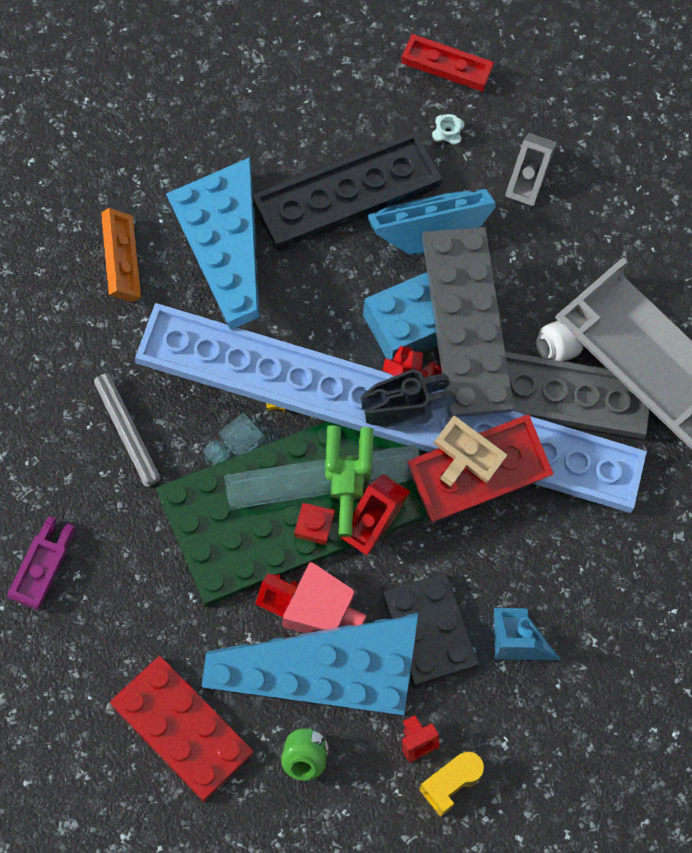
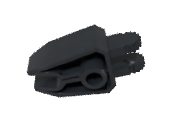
(405, 399)

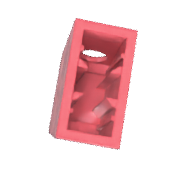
(321, 603)

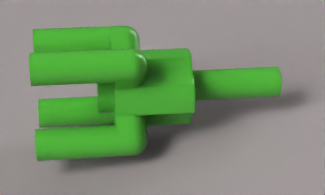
(348, 473)

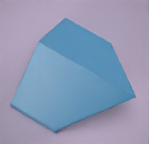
(518, 637)

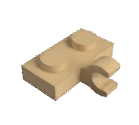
(468, 451)

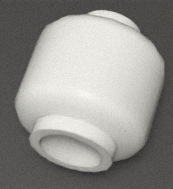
(557, 343)

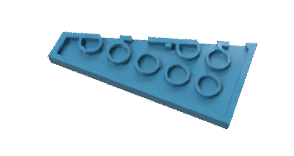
(221, 232)

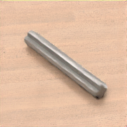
(127, 430)

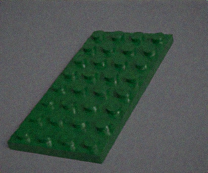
(240, 546)

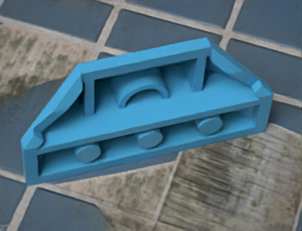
(407, 221)

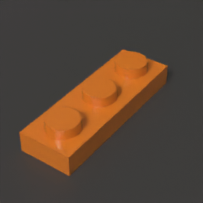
(120, 255)

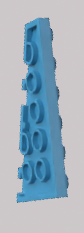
(336, 666)

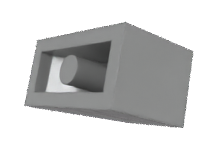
(530, 169)

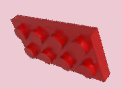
(521, 467)
(181, 728)

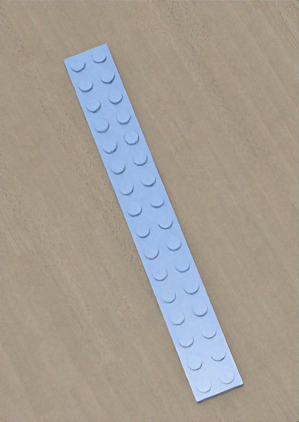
(332, 392)

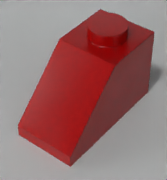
(376, 513)

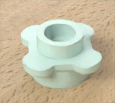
(448, 122)

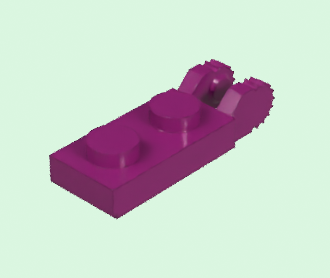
(40, 565)

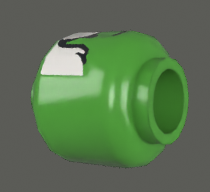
(304, 754)

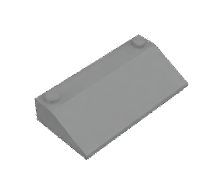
(636, 346)

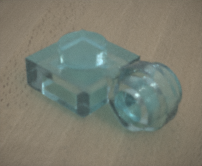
(238, 436)

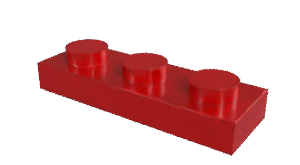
(447, 62)

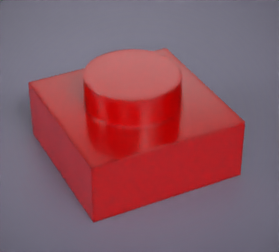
(314, 523)

